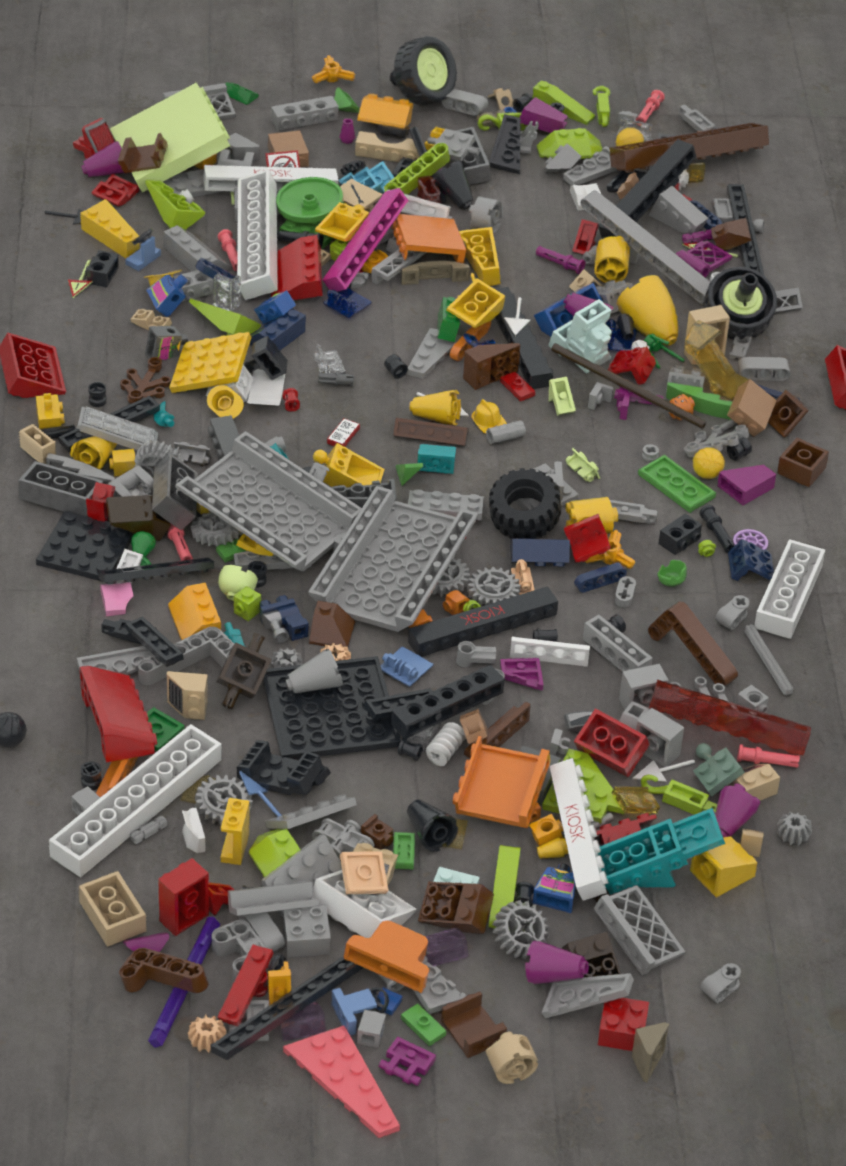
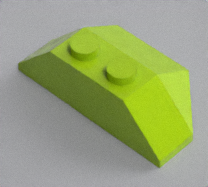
(579, 139)
(272, 850)

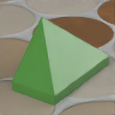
(345, 102)
(406, 471)

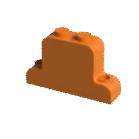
(392, 953)

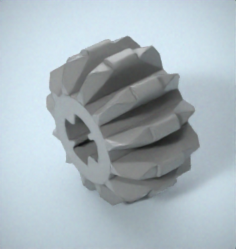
(794, 828)

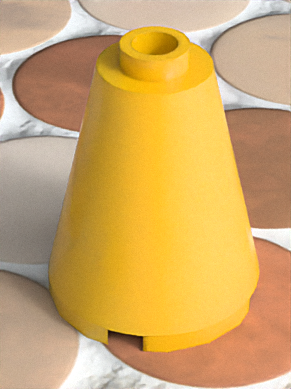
(438, 407)
(92, 451)

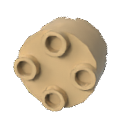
(512, 1058)

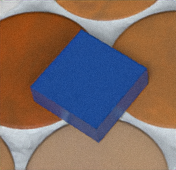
(394, 1001)

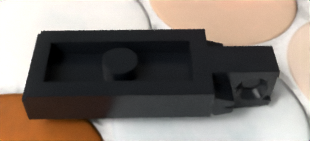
(118, 630)

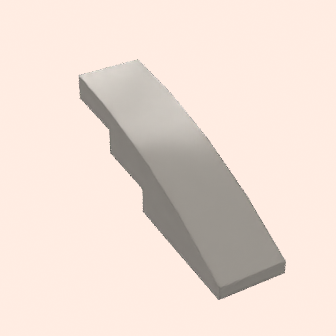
(78, 467)

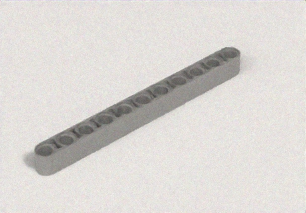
(646, 245)

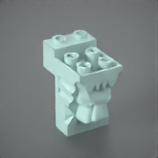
(586, 334)

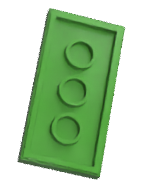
(677, 483)

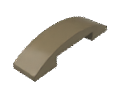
(435, 270)

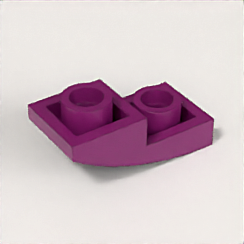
(622, 396)

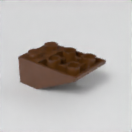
(489, 363)
(456, 906)

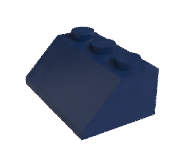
(282, 329)
(540, 551)

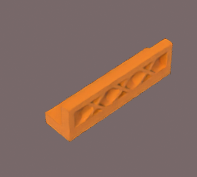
(116, 772)

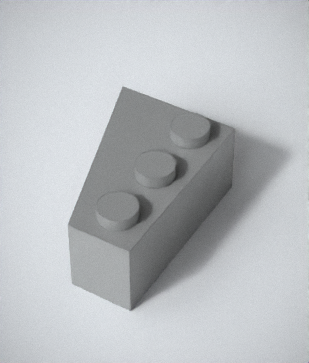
(678, 212)

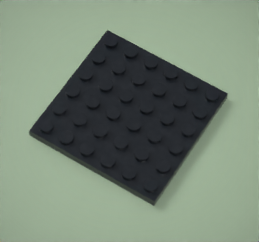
(330, 718)

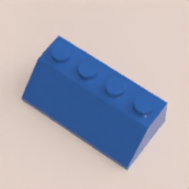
(557, 316)

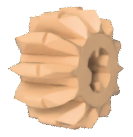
(205, 1032)

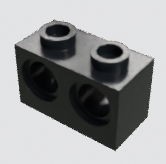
(102, 268)
(680, 534)

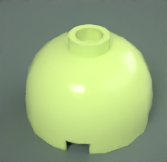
(234, 580)

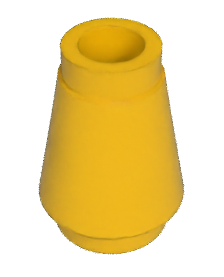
(553, 849)

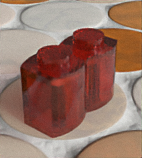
(427, 189)

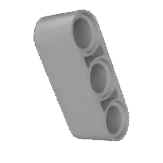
(465, 102)
(764, 368)
(265, 929)

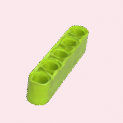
(423, 166)
(504, 879)

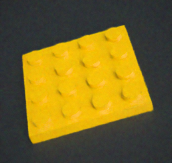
(210, 362)

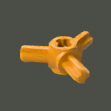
(332, 72)
(615, 553)

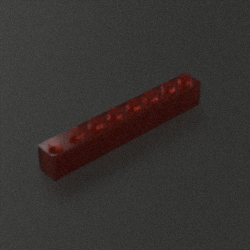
(730, 717)

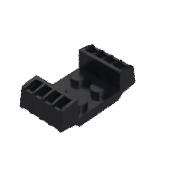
(279, 772)

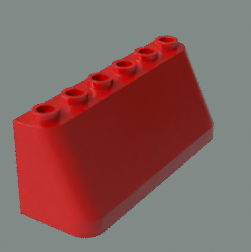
(117, 713)

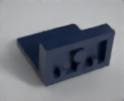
(746, 557)

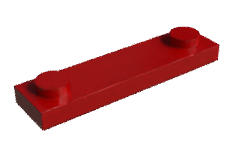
(245, 985)

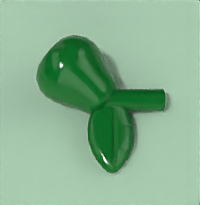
(143, 543)

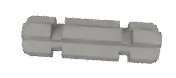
(148, 829)

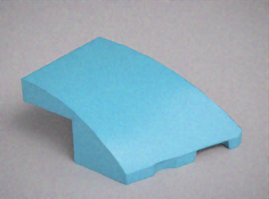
(375, 178)

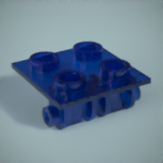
(346, 302)
(617, 341)

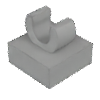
(559, 744)

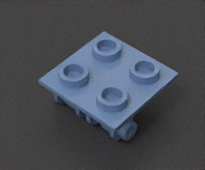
(405, 666)

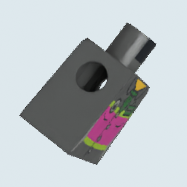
(164, 342)

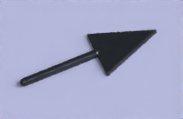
(77, 217)

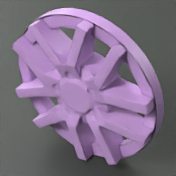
(754, 539)

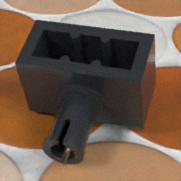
(267, 357)

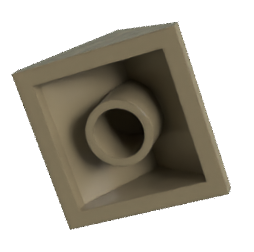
(649, 1048)

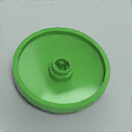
(308, 199)

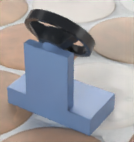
(146, 253)
(354, 1003)

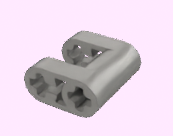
(224, 159)
(130, 479)

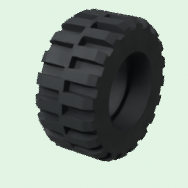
(525, 485)

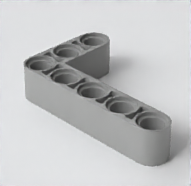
(195, 648)

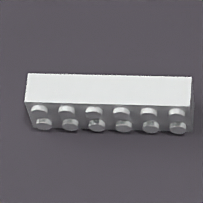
(789, 589)

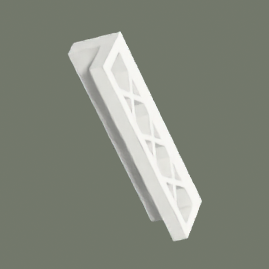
(427, 208)
(550, 651)

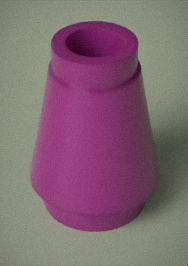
(347, 132)

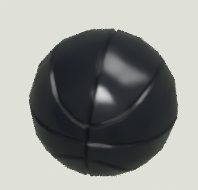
(11, 729)

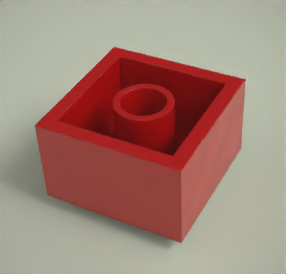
(620, 1022)

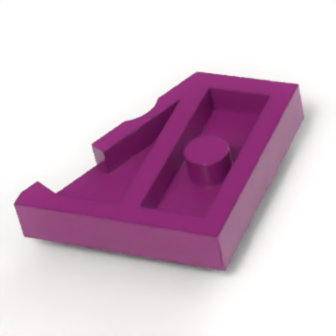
(523, 671)

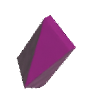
(153, 942)

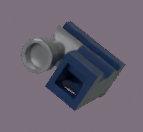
(283, 613)

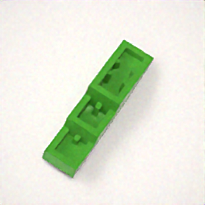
(704, 402)

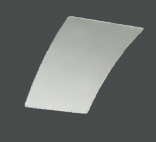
(266, 390)

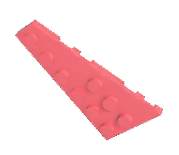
(344, 1074)

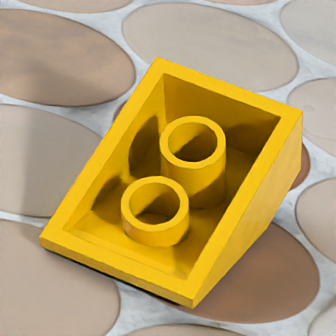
(477, 304)

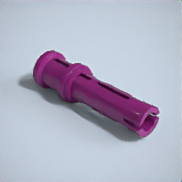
(566, 261)

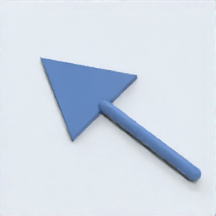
(254, 788)

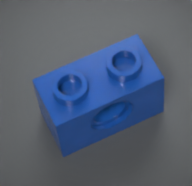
(275, 307)

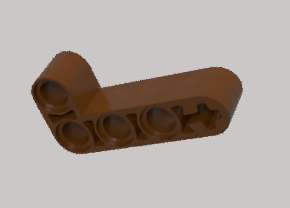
(163, 968)

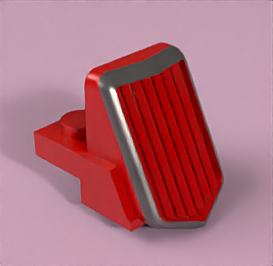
(95, 138)

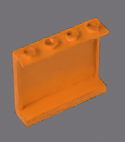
(428, 235)
(501, 784)

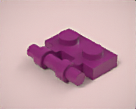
(409, 1055)

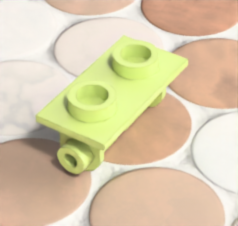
(579, 460)

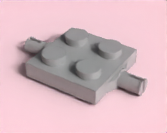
(458, 144)

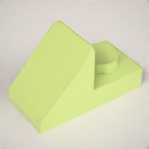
(561, 396)

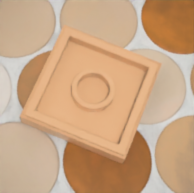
(364, 872)

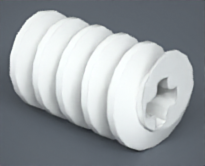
(445, 743)

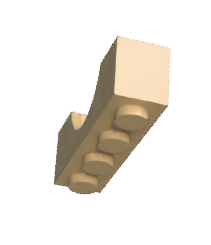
(371, 147)

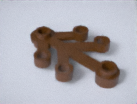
(135, 395)

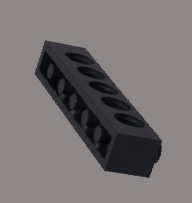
(447, 701)

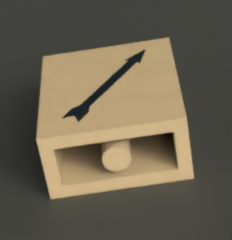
(357, 193)

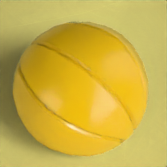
(629, 136)
(708, 463)

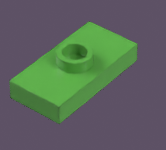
(227, 551)
(404, 847)
(423, 1024)

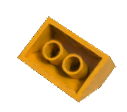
(385, 111)
(193, 610)

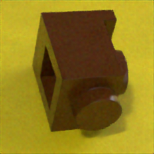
(378, 831)

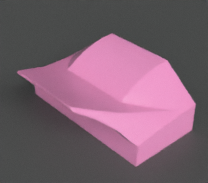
(116, 597)

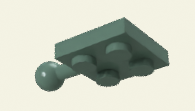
(717, 770)

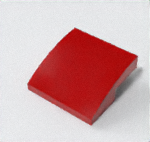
(116, 190)

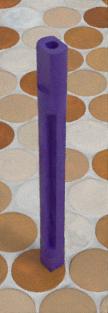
(178, 995)

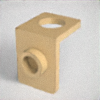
(499, 93)
(582, 280)

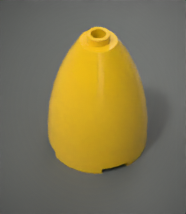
(650, 308)

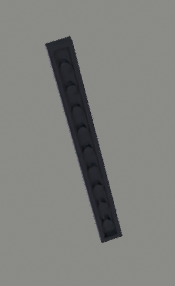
(740, 210)
(284, 1008)

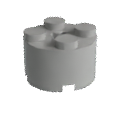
(486, 213)

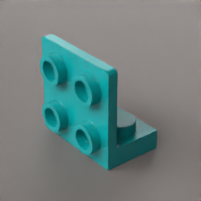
(437, 458)

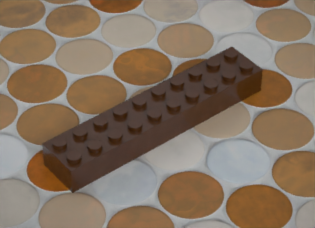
(705, 143)

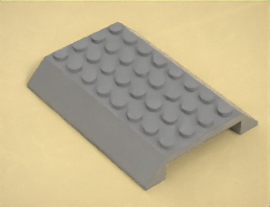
(273, 502)
(391, 560)

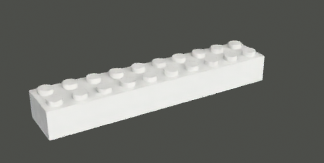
(257, 234)
(135, 800)

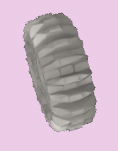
(153, 452)
(508, 918)

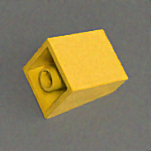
(723, 867)

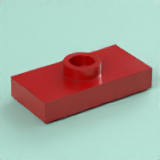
(517, 386)

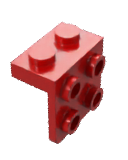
(637, 361)
(587, 538)

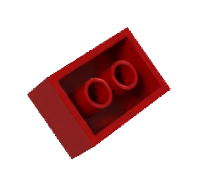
(611, 742)
(183, 896)

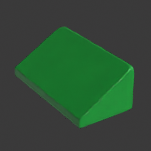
(240, 93)

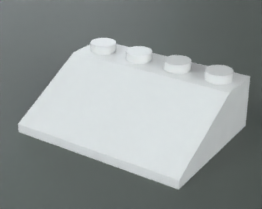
(359, 911)

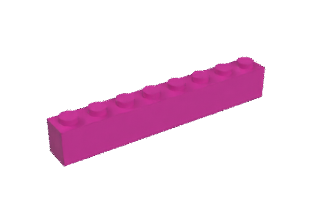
(365, 240)

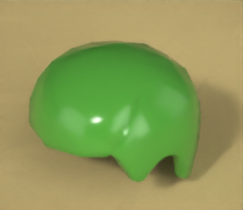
(673, 574)

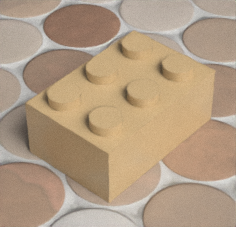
(715, 317)
(112, 908)

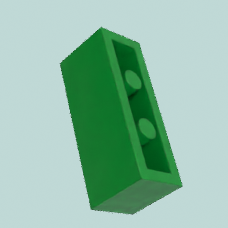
(447, 323)

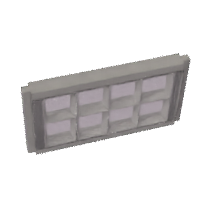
(114, 428)

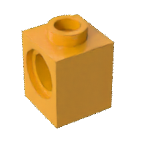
(546, 829)

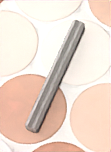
(768, 659)

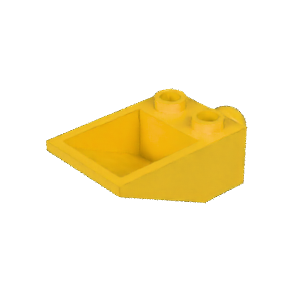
(343, 221)
(347, 467)

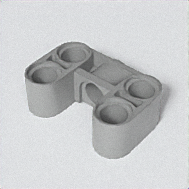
(238, 938)

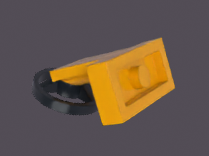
(278, 980)

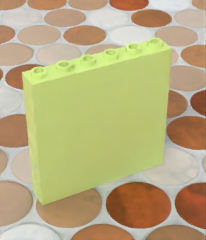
(187, 125)

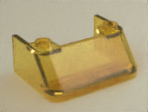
(712, 361)

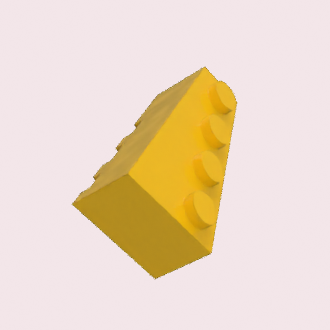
(109, 228)
(482, 254)

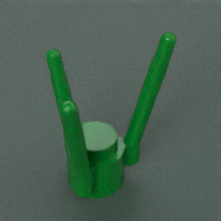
(655, 344)

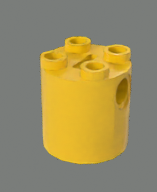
(612, 259)
(585, 508)

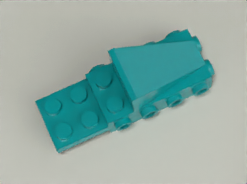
(652, 853)

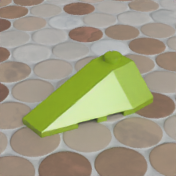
(551, 94)
(172, 206)
(226, 320)

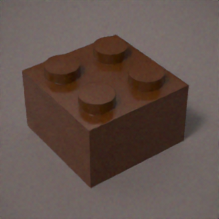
(802, 462)

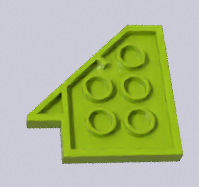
(597, 788)

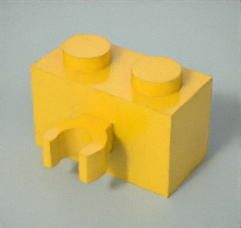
(49, 411)

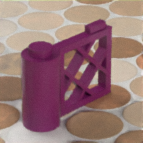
(699, 262)

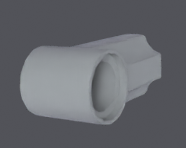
(469, 654)

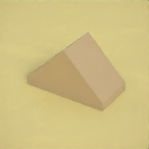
(752, 841)

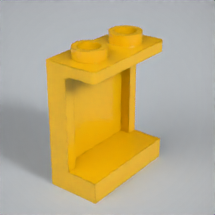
(237, 827)

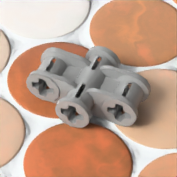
(342, 837)

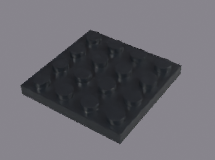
(83, 546)

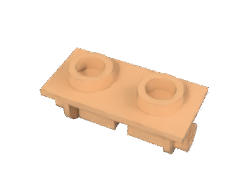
(523, 573)

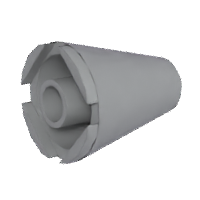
(315, 674)

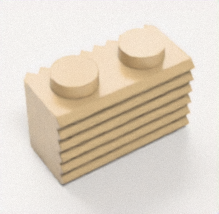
(36, 443)

